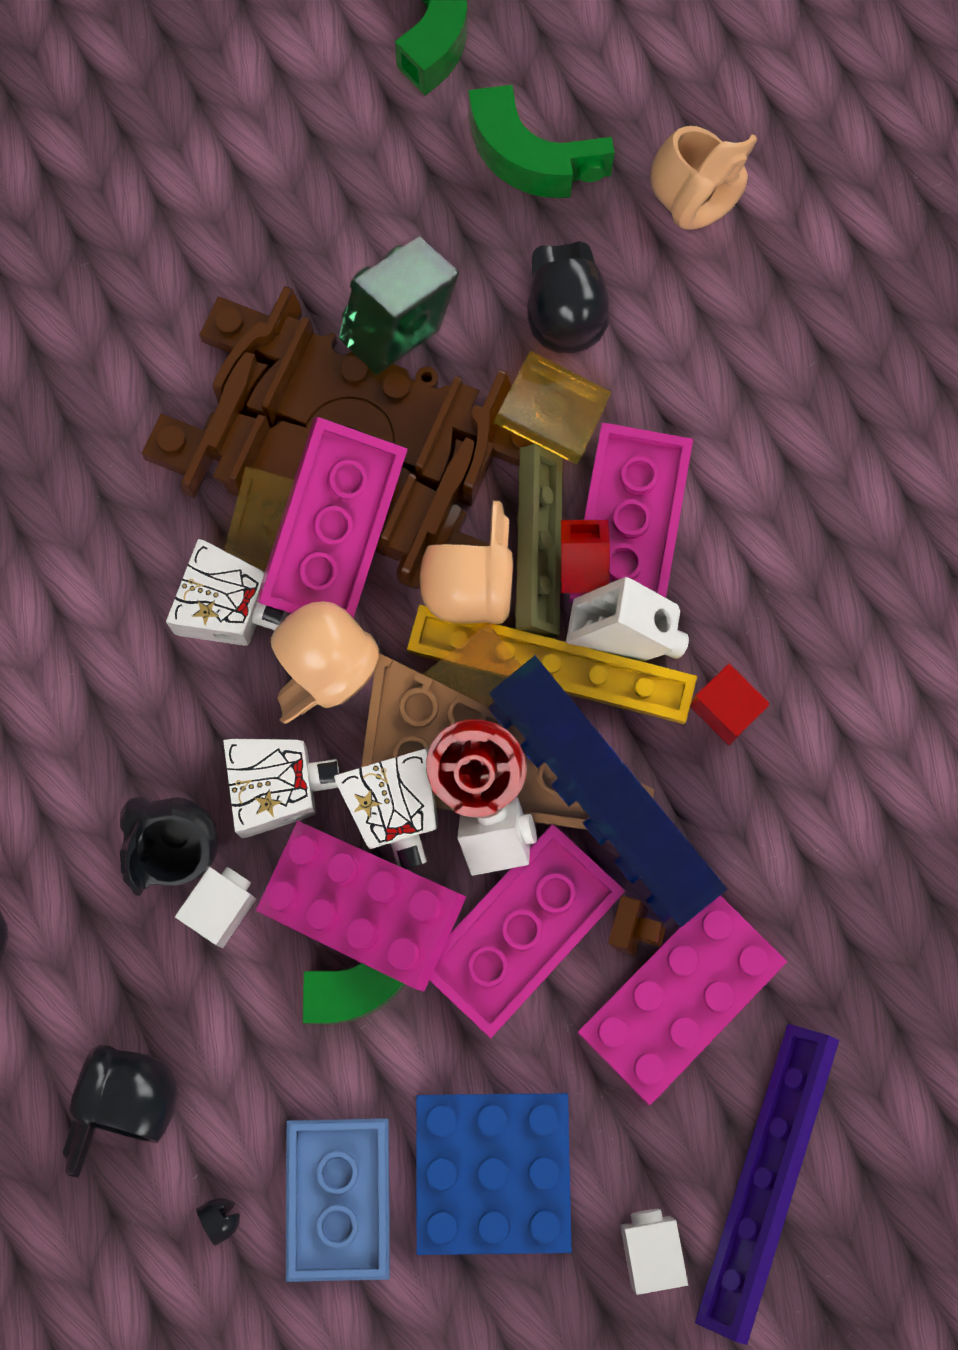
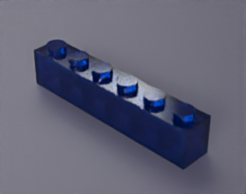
(607, 792)

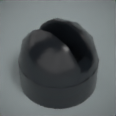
(214, 1219)

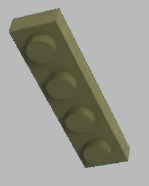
(539, 542)

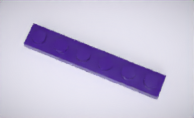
(767, 1183)

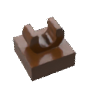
(633, 926)

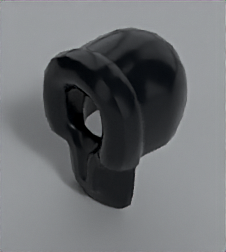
(567, 298)
(165, 842)
(120, 1095)

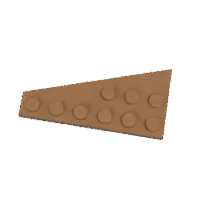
(413, 709)

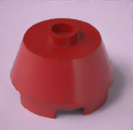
(476, 767)

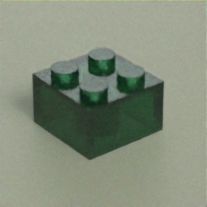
(397, 304)

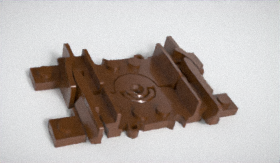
(295, 375)

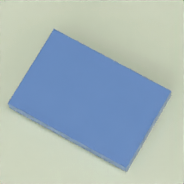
(337, 1200)

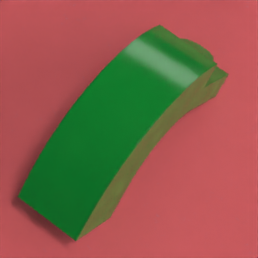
(434, 44)
(525, 159)
(346, 994)

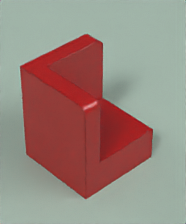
(584, 555)
(728, 704)

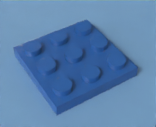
(492, 1174)

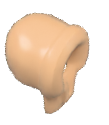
(699, 175)
(470, 580)
(324, 656)

